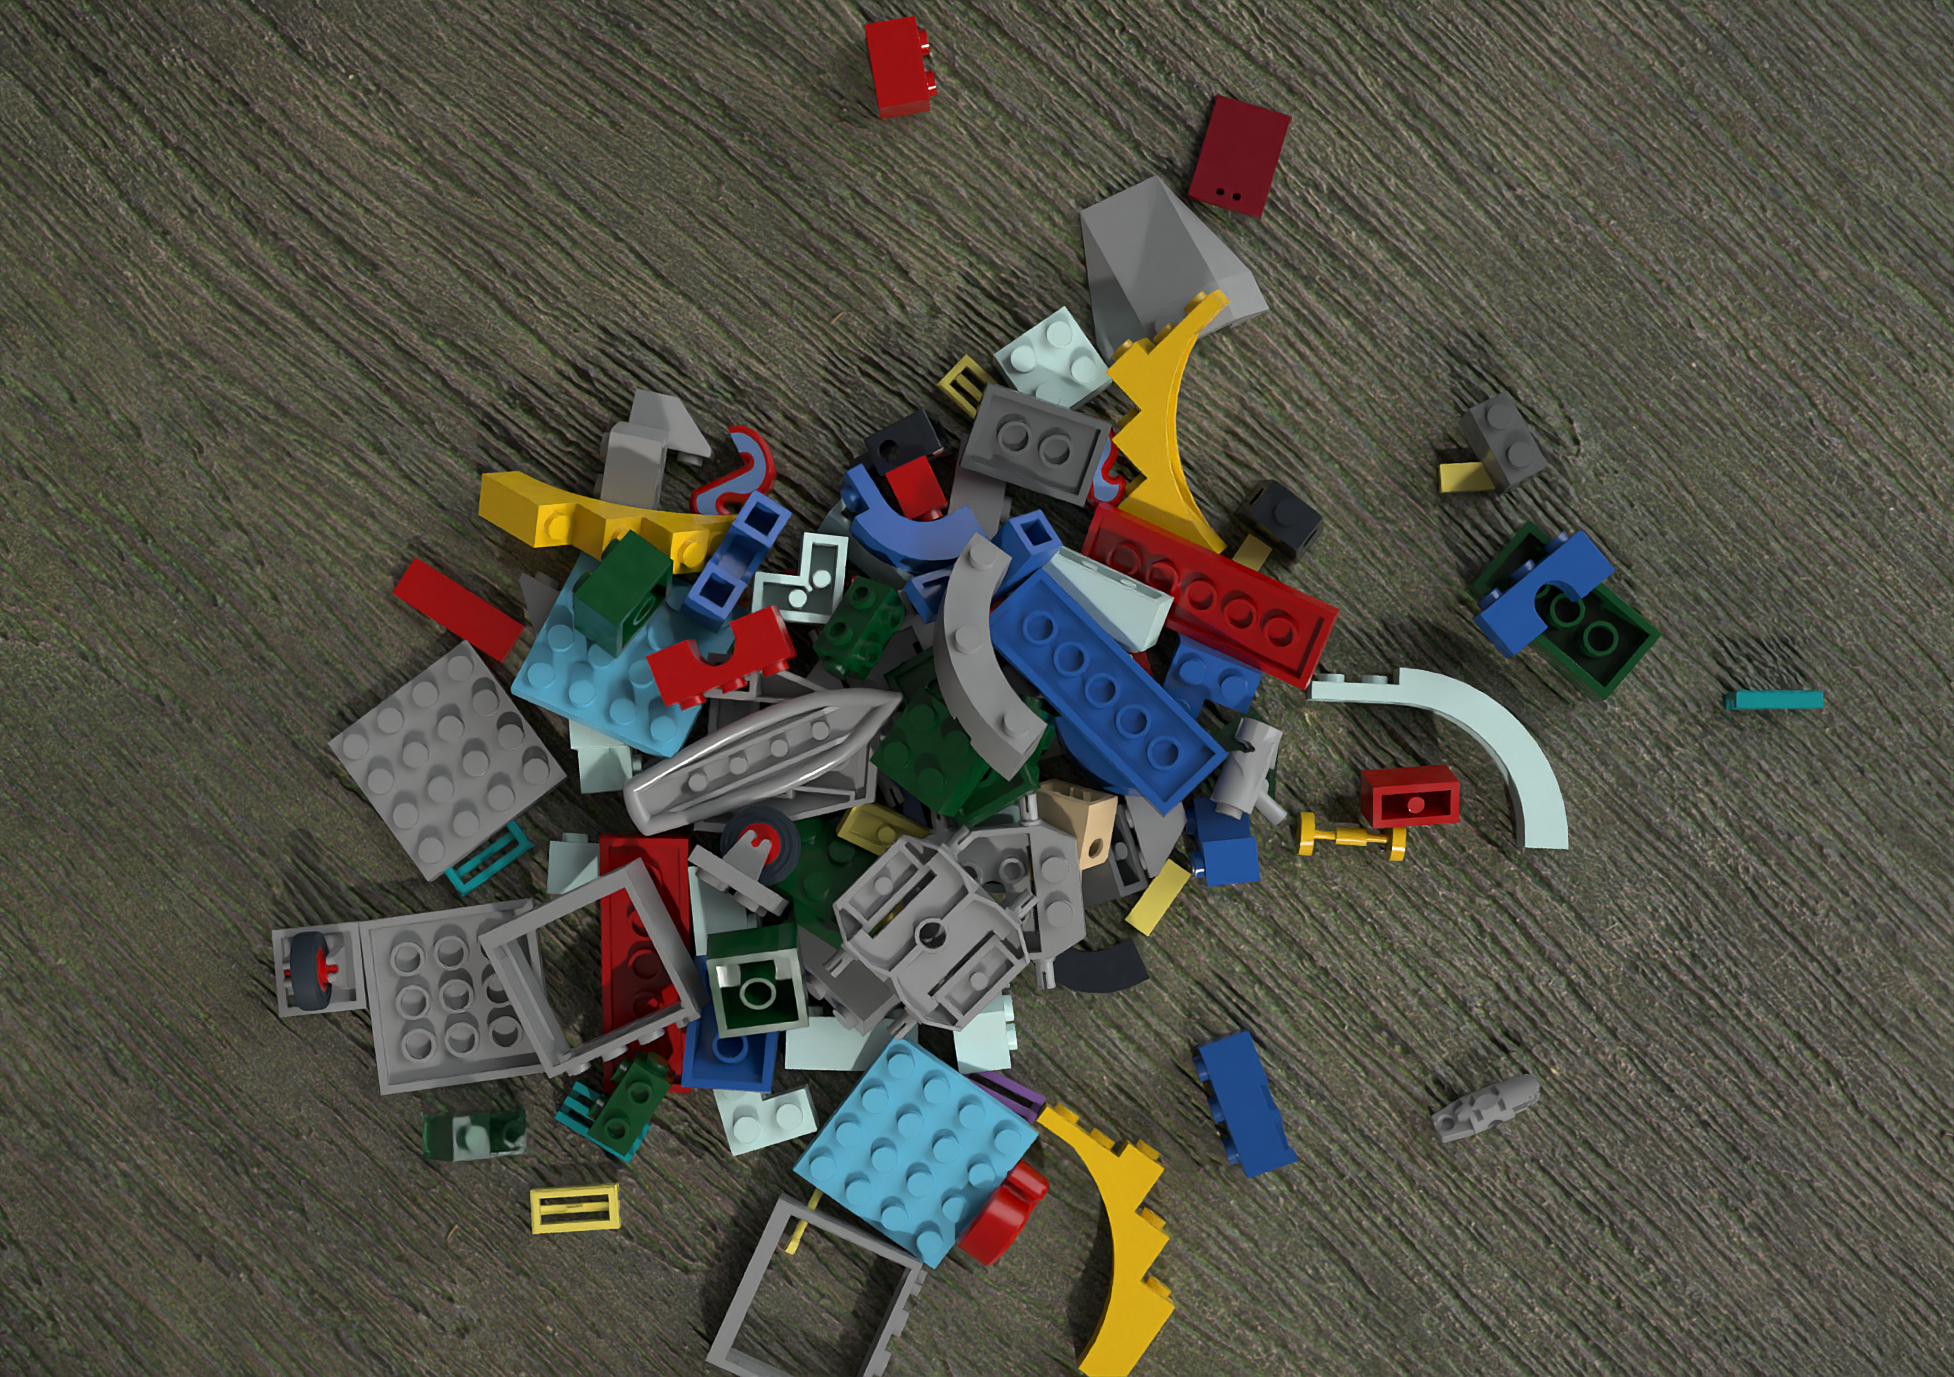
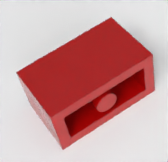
(898, 67)
(917, 491)
(1409, 796)

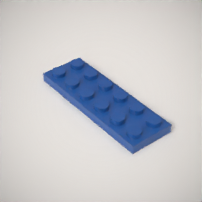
(1103, 692)

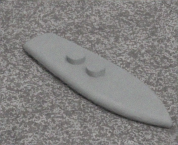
(758, 757)

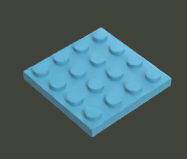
(620, 694)
(915, 1149)

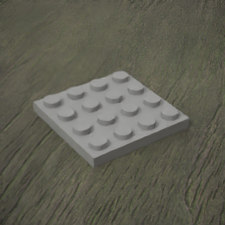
(448, 760)
(440, 1002)

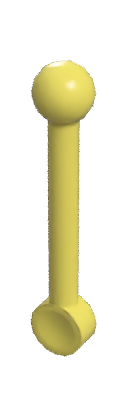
(794, 1240)

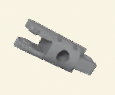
(1486, 1108)

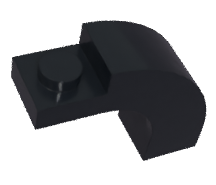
(1098, 970)

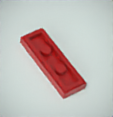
(459, 610)

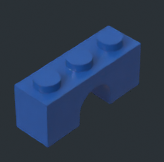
(735, 561)
(1510, 615)

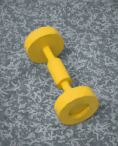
(1306, 833)

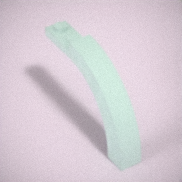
(1524, 767)

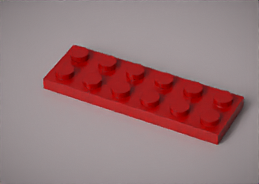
(1217, 597)
(631, 967)

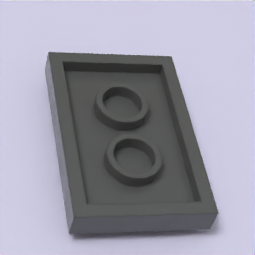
(1035, 443)

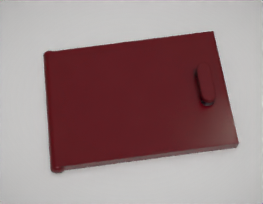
(1239, 156)

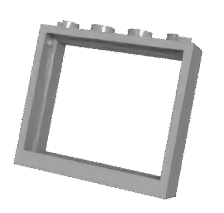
(531, 1003)
(892, 1322)

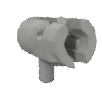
(1243, 775)

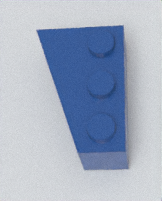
(1243, 1103)

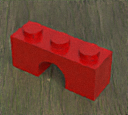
(760, 646)

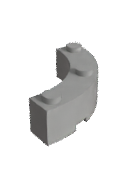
(967, 668)

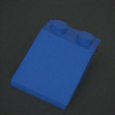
(726, 1063)

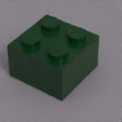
(622, 592)
(931, 755)
(757, 980)

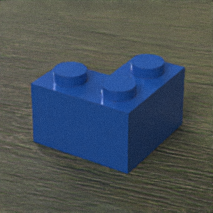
(1204, 673)
(1223, 846)

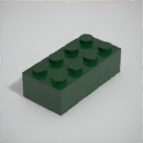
(1586, 640)
(821, 875)

